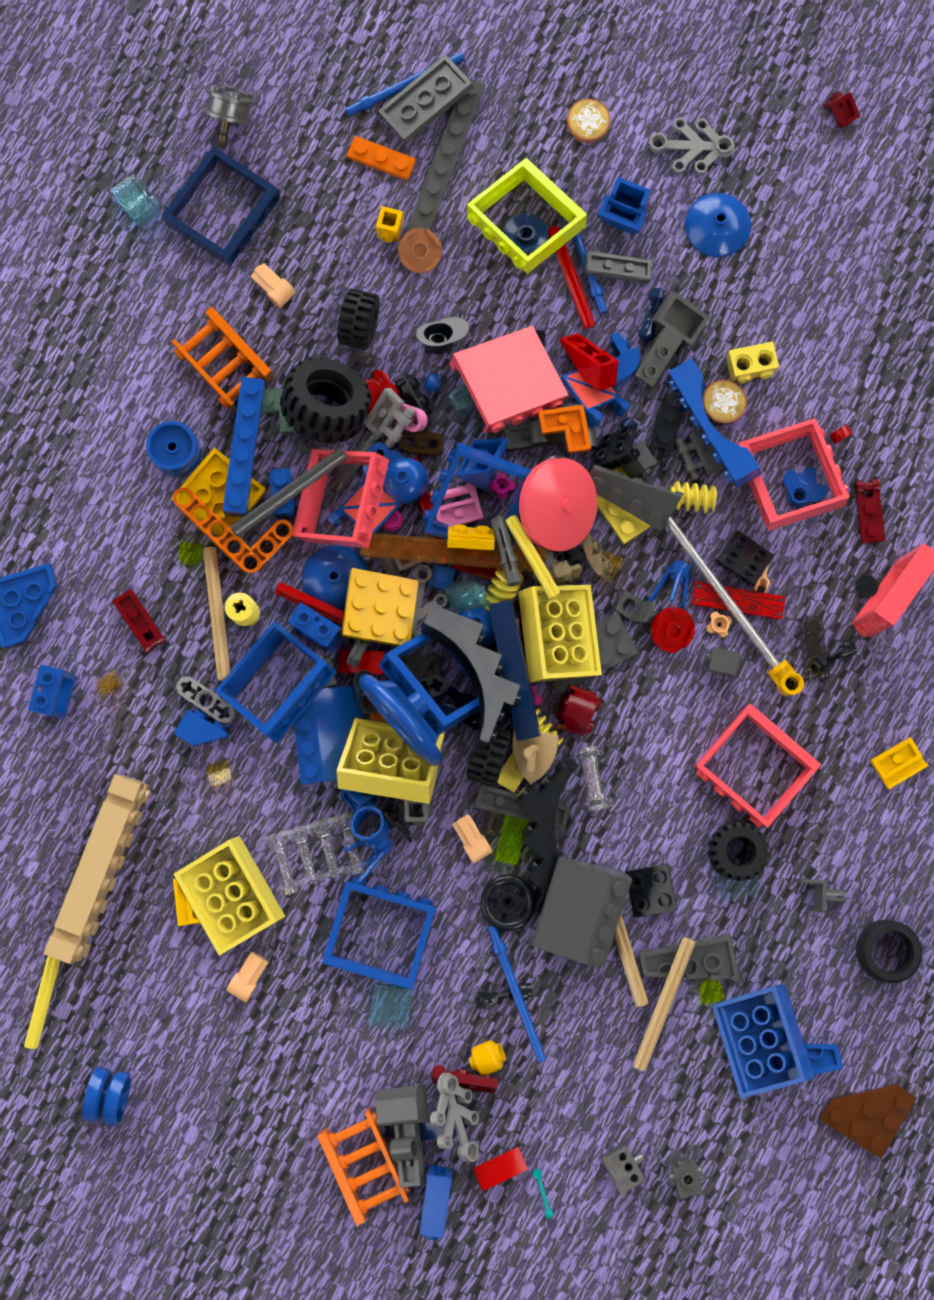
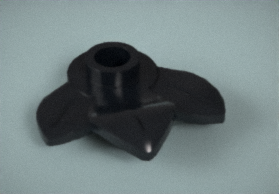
(393, 821)

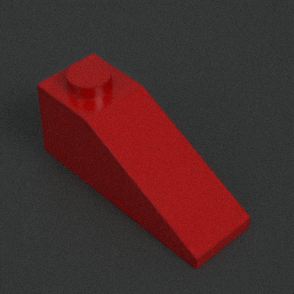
(592, 362)

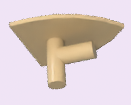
(535, 755)

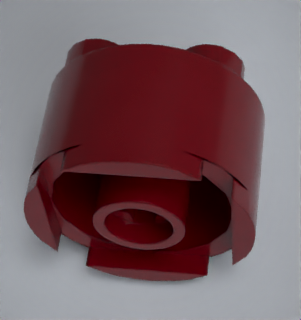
(577, 710)

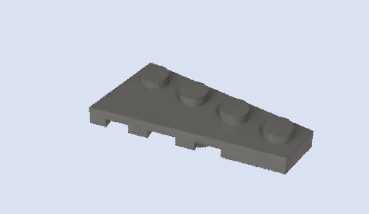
(638, 498)
(710, 959)

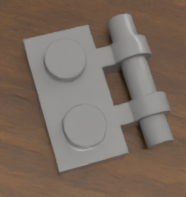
(383, 414)

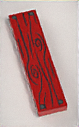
(748, 601)

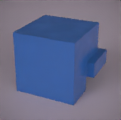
(625, 206)

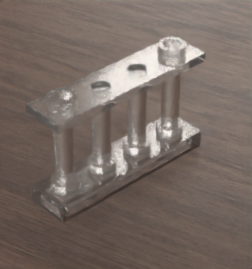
(596, 798)
(300, 837)

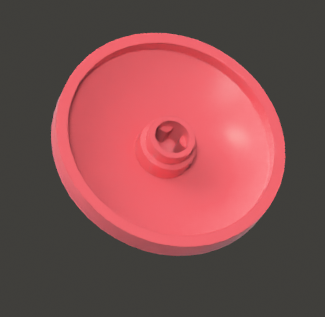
(558, 504)

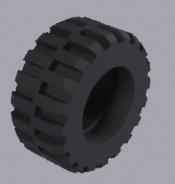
(331, 380)

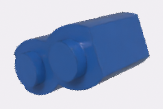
(278, 480)

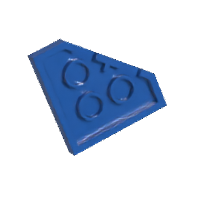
(23, 602)

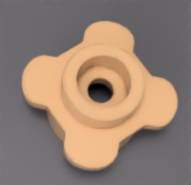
(725, 622)

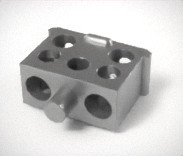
(616, 1168)

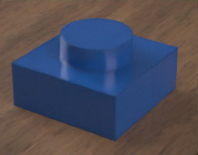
(441, 577)

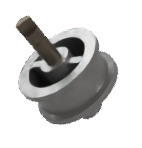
(229, 107)

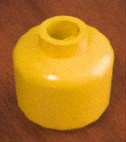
(487, 1057)

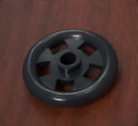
(492, 915)

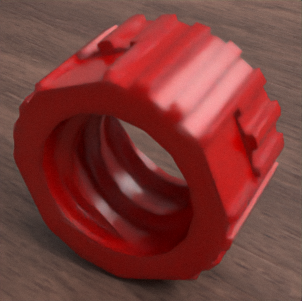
(840, 434)

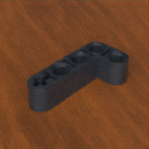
(427, 681)

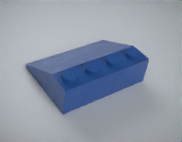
(323, 733)
(763, 1041)

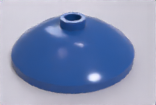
(713, 236)
(319, 568)

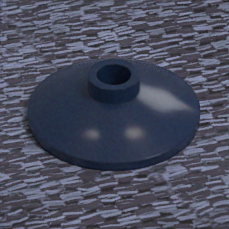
(527, 225)

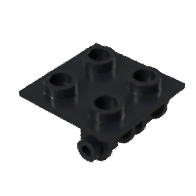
(617, 448)
(744, 558)
(652, 891)

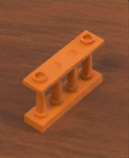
(229, 339)
(340, 1163)

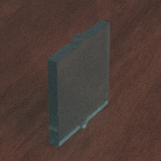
(734, 889)
(390, 1006)

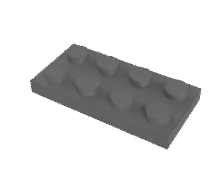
(425, 99)
(614, 647)

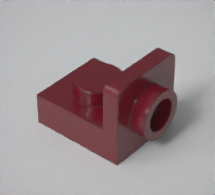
(842, 108)

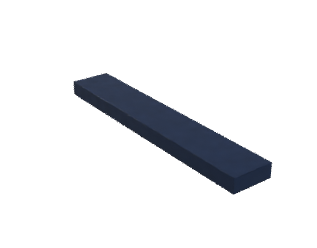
(514, 668)

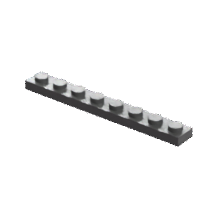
(446, 158)

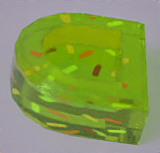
(190, 553)
(711, 992)

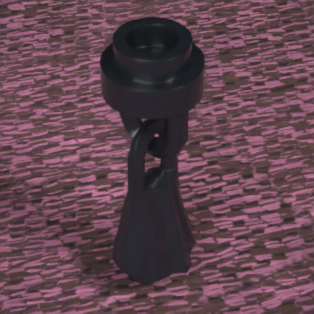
(819, 663)
(486, 998)

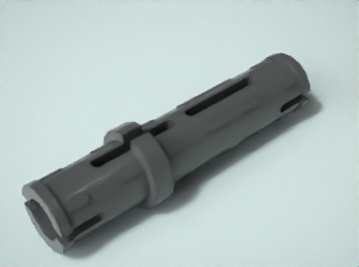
(350, 470)
(513, 575)

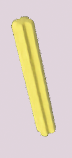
(532, 557)
(42, 1003)

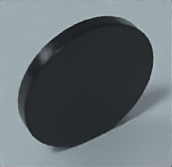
(866, 586)

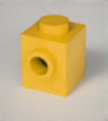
(389, 224)

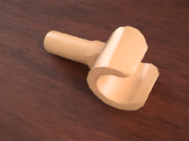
(763, 581)

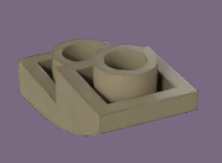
(599, 563)

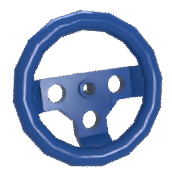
(403, 716)

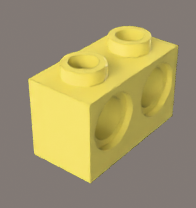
(749, 357)

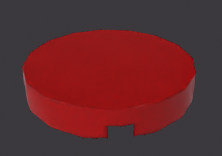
(672, 629)

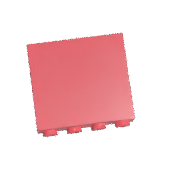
(510, 379)

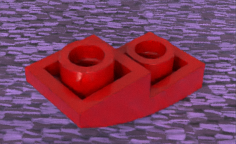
(369, 662)
(500, 1169)

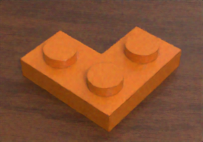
(570, 421)

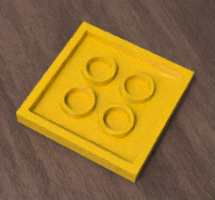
(209, 485)
(379, 607)

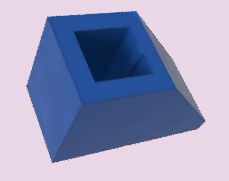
(199, 731)

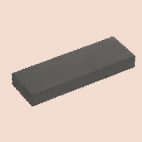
(618, 267)

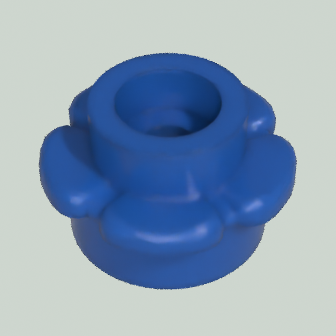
(432, 383)

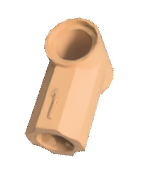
(276, 289)
(473, 841)
(245, 981)

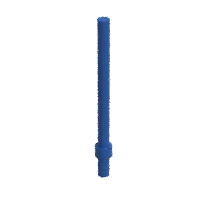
(368, 101)
(596, 291)
(499, 949)

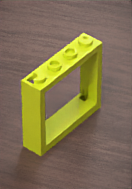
(549, 192)

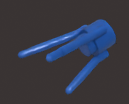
(678, 572)
(379, 851)

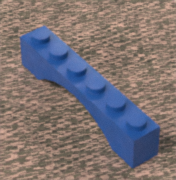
(243, 447)
(737, 460)

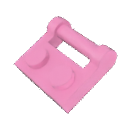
(463, 511)

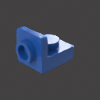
(356, 800)

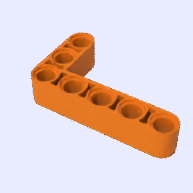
(228, 535)

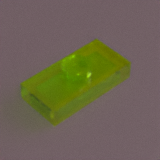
(510, 840)

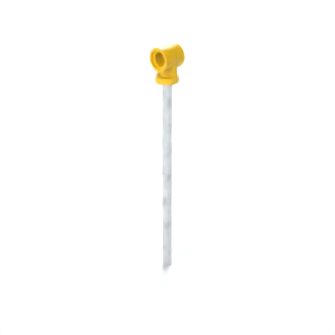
(780, 670)

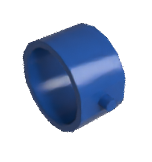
(363, 813)

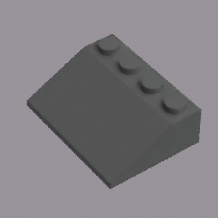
(582, 911)

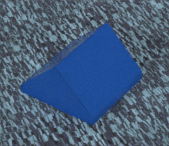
(478, 473)

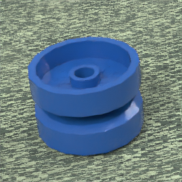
(161, 444)
(106, 1096)

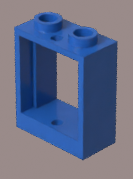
(316, 627)
(56, 692)
(436, 1202)

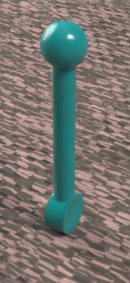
(537, 1174)

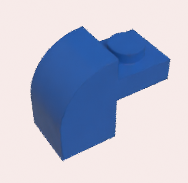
(627, 358)

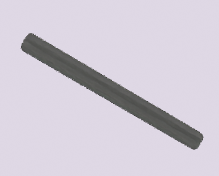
(289, 492)

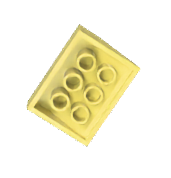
(559, 633)
(384, 764)
(229, 895)

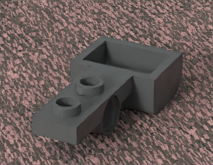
(680, 324)
(530, 436)
(405, 1110)

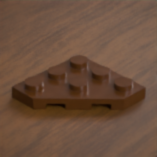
(870, 1116)

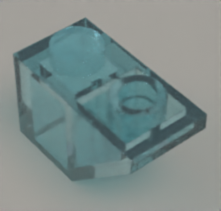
(466, 595)

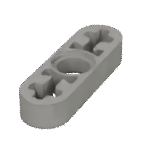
(195, 685)

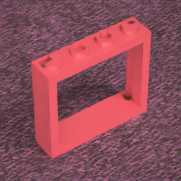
(824, 455)
(312, 498)
(895, 592)
(782, 740)

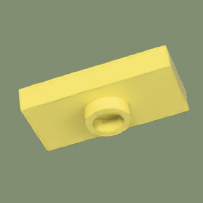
(510, 775)

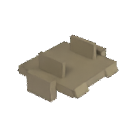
(565, 574)

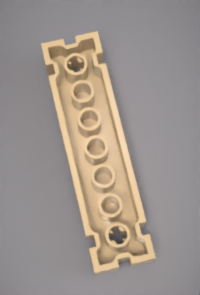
(97, 869)

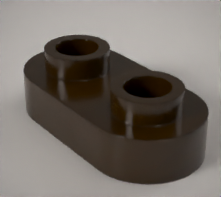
(421, 443)

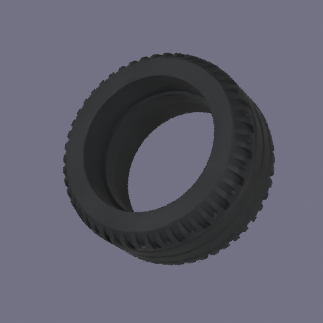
(913, 951)

